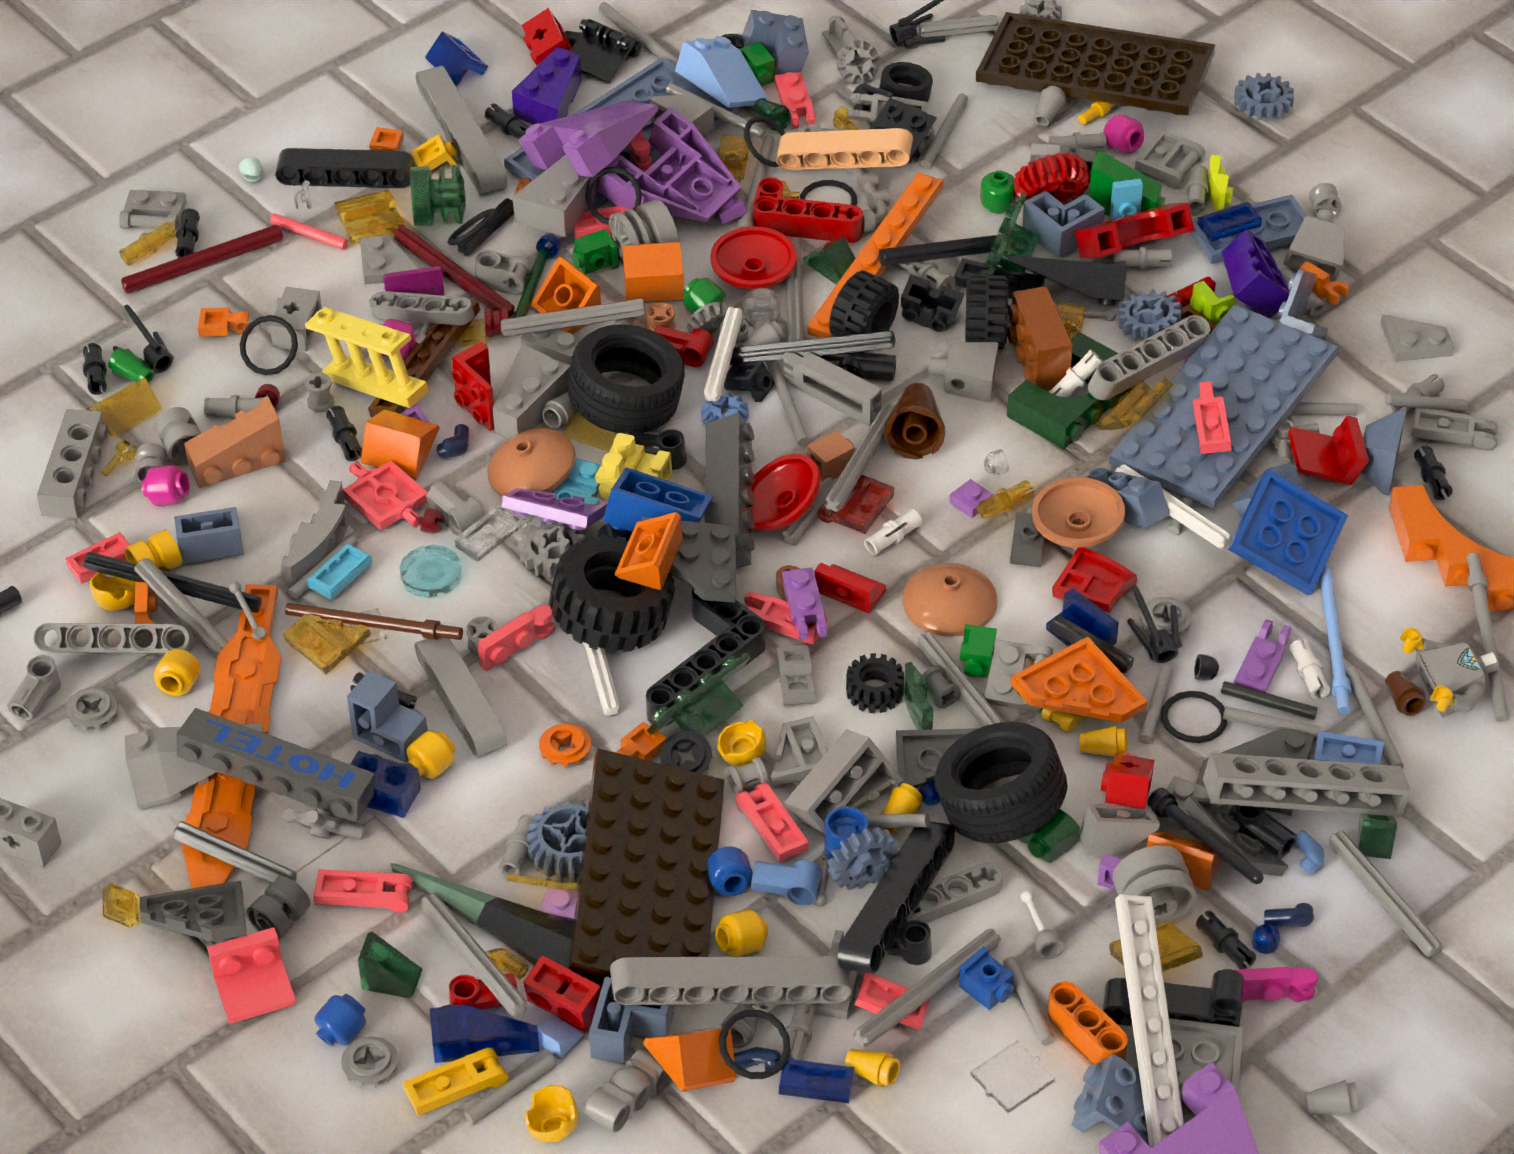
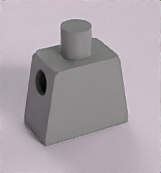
(1318, 243)
(968, 369)

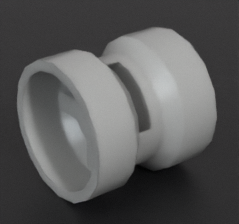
(147, 457)

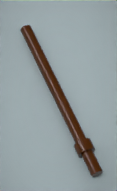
(428, 629)

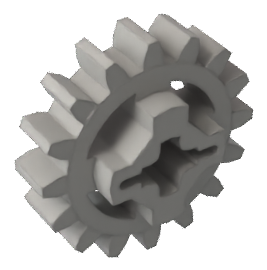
(549, 544)

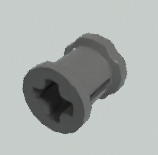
(940, 687)

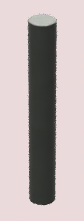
(1269, 700)

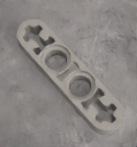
(450, 309)
(967, 880)

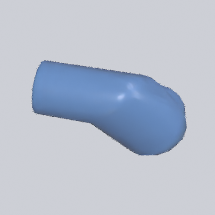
(1312, 850)

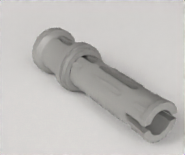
(932, 273)

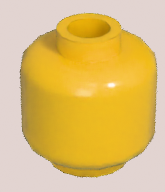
(177, 672)
(431, 754)
(741, 933)

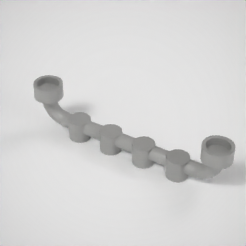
(868, 183)

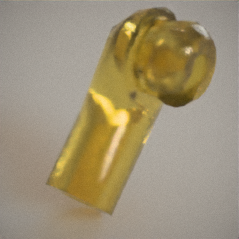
(508, 962)

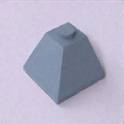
(1382, 446)

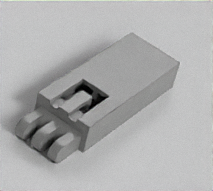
(833, 386)

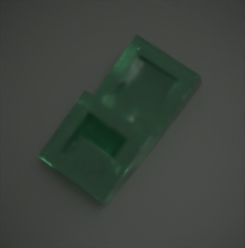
(916, 698)

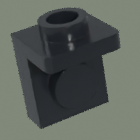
(749, 376)

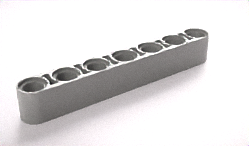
(461, 129)
(729, 980)

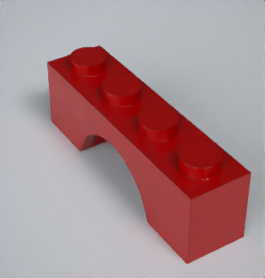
(1132, 229)

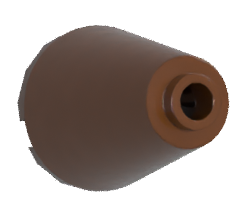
(915, 423)

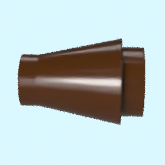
(1406, 695)

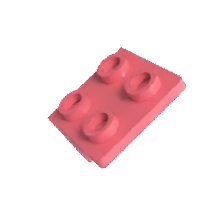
(251, 975)

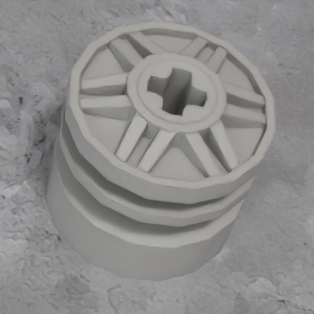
(646, 226)

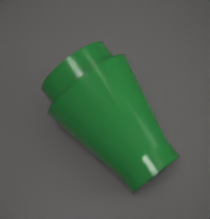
(128, 365)

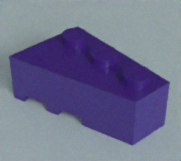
(548, 88)
(1255, 275)

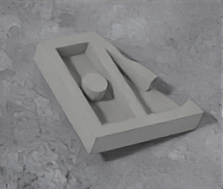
(1415, 339)

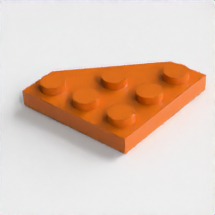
(1080, 683)

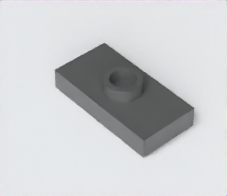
(1027, 542)

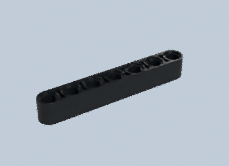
(896, 898)

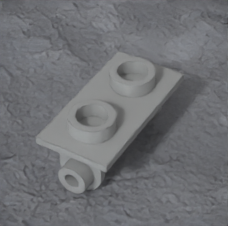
(839, 35)

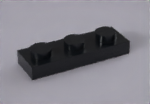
(1016, 279)

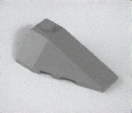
(157, 770)

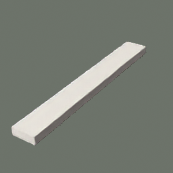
(1149, 1016)

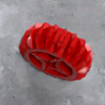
(1058, 174)

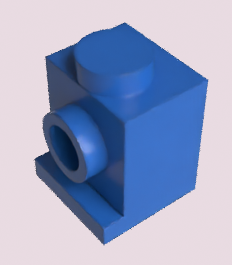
(986, 979)

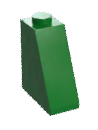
(1109, 170)

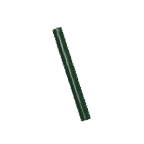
(532, 283)

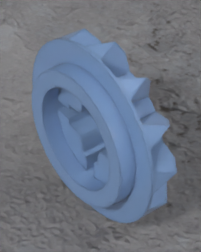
(712, 410)

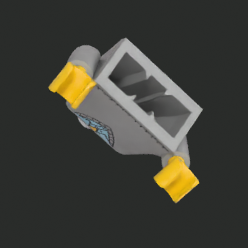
(1450, 671)

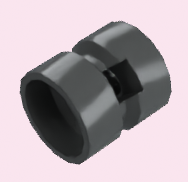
(280, 905)

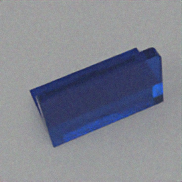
(454, 57)
(1088, 616)

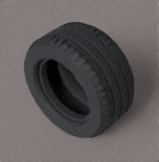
(629, 351)
(1006, 810)

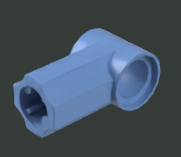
(796, 881)

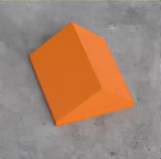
(653, 272)
(565, 290)
(398, 440)
(651, 551)
(1200, 860)
(693, 1057)

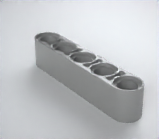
(1148, 357)
(99, 634)
(461, 695)

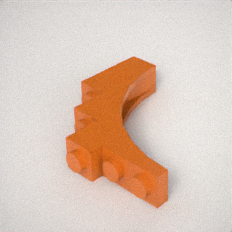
(1430, 537)

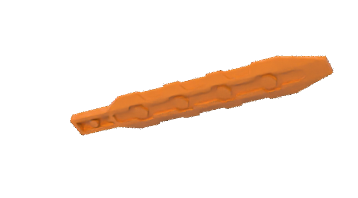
(241, 694)

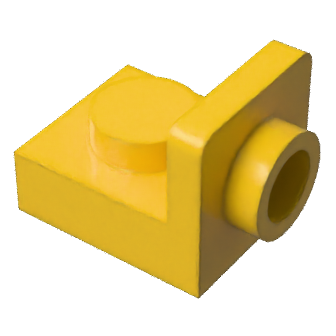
(435, 153)

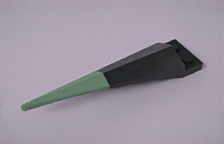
(518, 926)

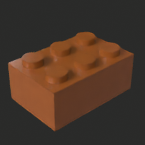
(1039, 337)

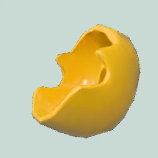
(112, 592)
(741, 743)
(552, 1114)

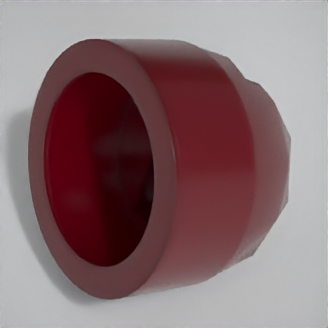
(272, 392)
(430, 520)

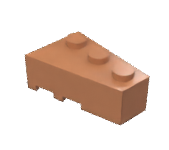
(238, 447)

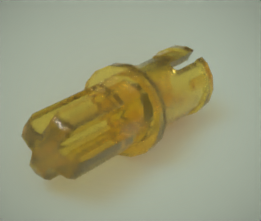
(1005, 499)

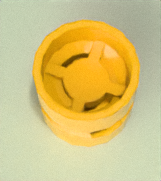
(159, 549)

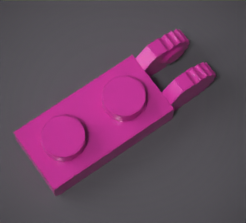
(1279, 983)

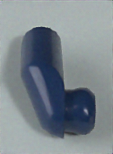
(454, 445)
(1299, 916)
(757, 1056)

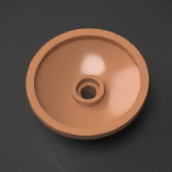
(532, 461)
(1078, 512)
(948, 597)

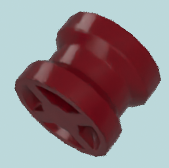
(493, 320)

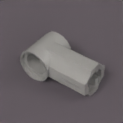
(457, 511)
(35, 688)

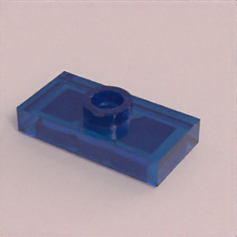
(1229, 221)
(816, 1081)

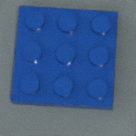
(1288, 532)

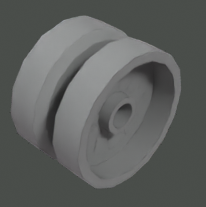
(1163, 876)

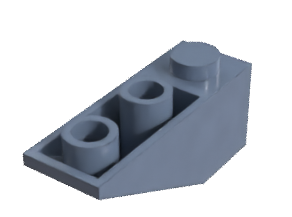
(1142, 497)

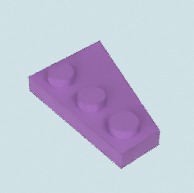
(551, 510)

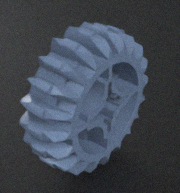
(558, 840)

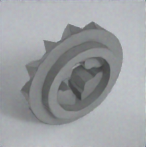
(1049, 9)
(851, 73)
(708, 316)
(1162, 604)
(91, 698)
(355, 1058)

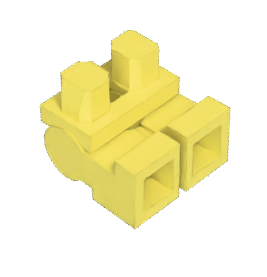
(628, 454)

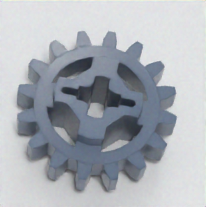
(1264, 96)
(1148, 314)
(862, 858)

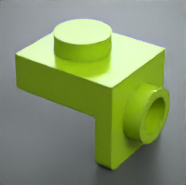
(1208, 304)

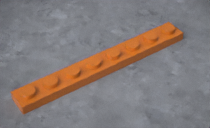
(891, 233)

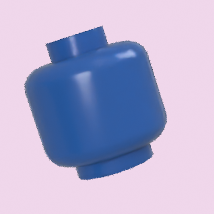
(729, 871)
(340, 1020)

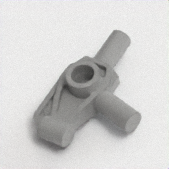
(1281, 439)
(322, 823)

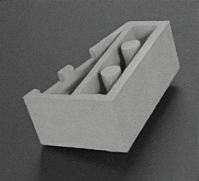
(526, 389)
(843, 777)

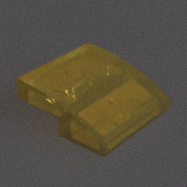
(368, 215)
(1134, 405)

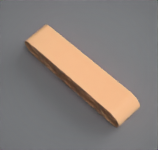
(844, 149)

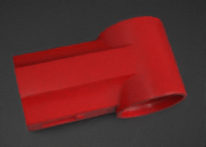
(691, 346)
(473, 992)

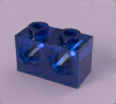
(394, 784)

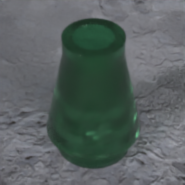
(774, 111)

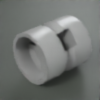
(174, 429)

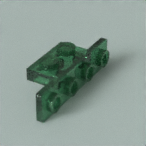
(1014, 241)
(705, 706)

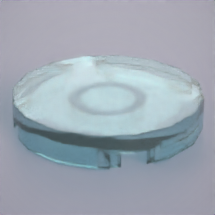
(430, 570)

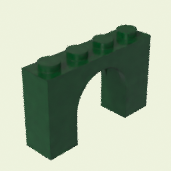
(1057, 417)

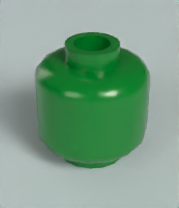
(997, 191)
(700, 293)

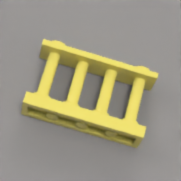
(354, 370)

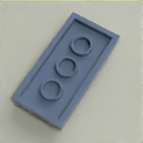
(1279, 227)

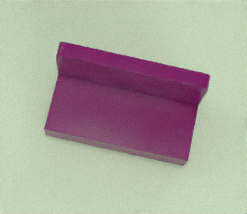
(416, 281)

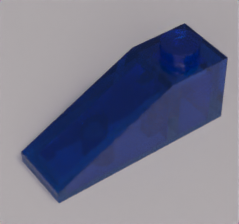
(466, 1029)

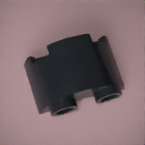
(929, 306)

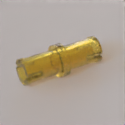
(147, 243)

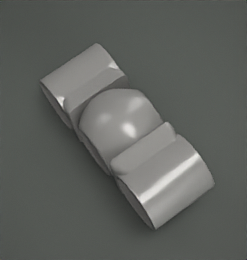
(626, 1091)

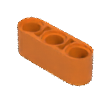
(1080, 1012)

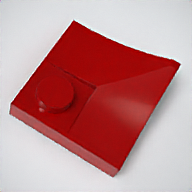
(1095, 578)

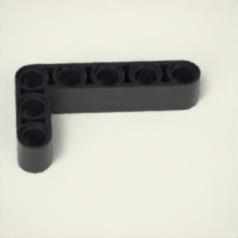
(736, 632)

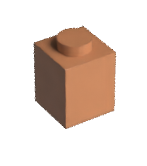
(831, 454)

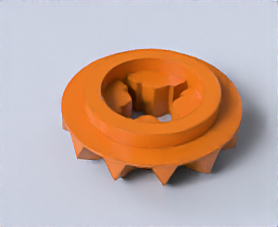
(561, 735)

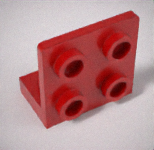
(473, 383)
(1330, 457)

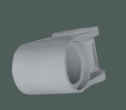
(499, 271)

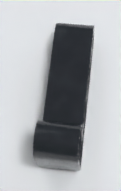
(1212, 1005)

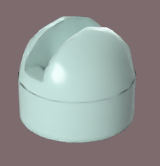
(251, 169)

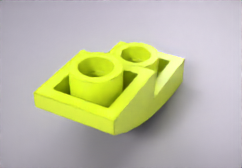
(1218, 184)

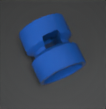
(840, 825)

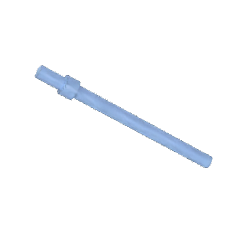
(1340, 683)

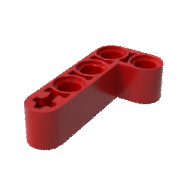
(805, 217)

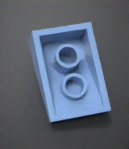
(719, 71)

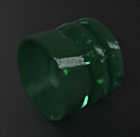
(437, 195)

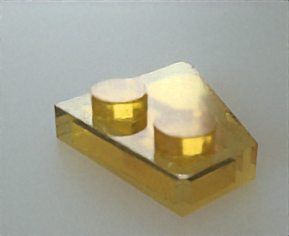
(324, 641)

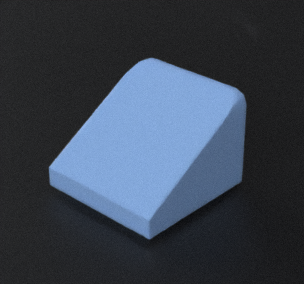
(557, 1036)

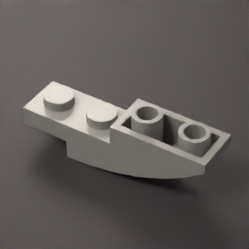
(319, 537)

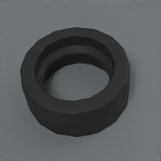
(907, 74)

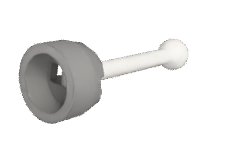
(1047, 941)

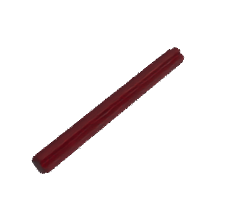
(201, 259)
(451, 270)

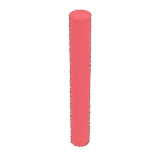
(309, 231)

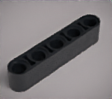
(344, 168)

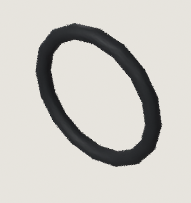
(749, 143)
(609, 170)
(830, 183)
(453, 240)
(246, 332)
(1193, 739)
(745, 1073)

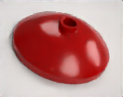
(753, 257)
(784, 491)

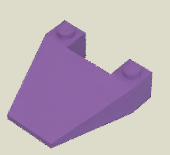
(587, 138)
(685, 178)
(1215, 1129)

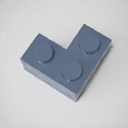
(781, 36)
(1058, 221)
(380, 719)
(617, 1023)

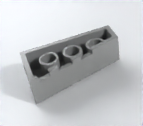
(553, 199)

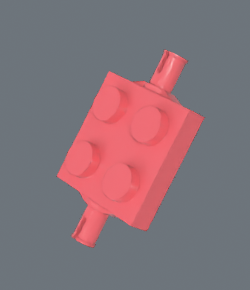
(385, 495)

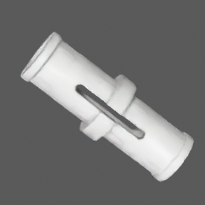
(1077, 375)
(906, 522)
(1310, 669)

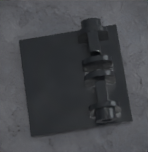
(601, 49)
(903, 116)

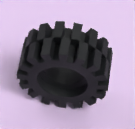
(875, 669)

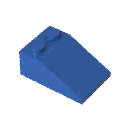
(648, 496)

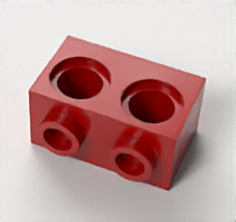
(562, 993)

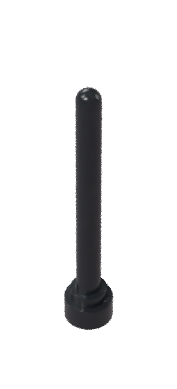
(1165, 805)

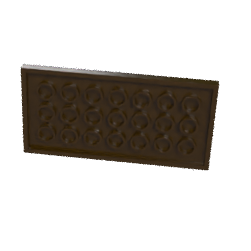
(1096, 63)
(645, 863)

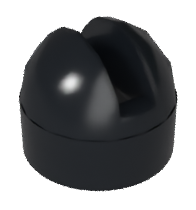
(1205, 667)

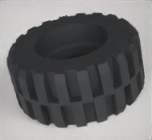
(604, 619)

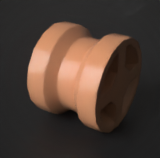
(661, 315)

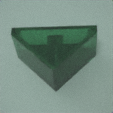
(831, 259)
(1376, 835)
(386, 969)

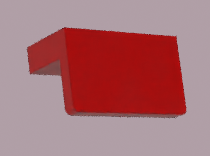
(848, 587)

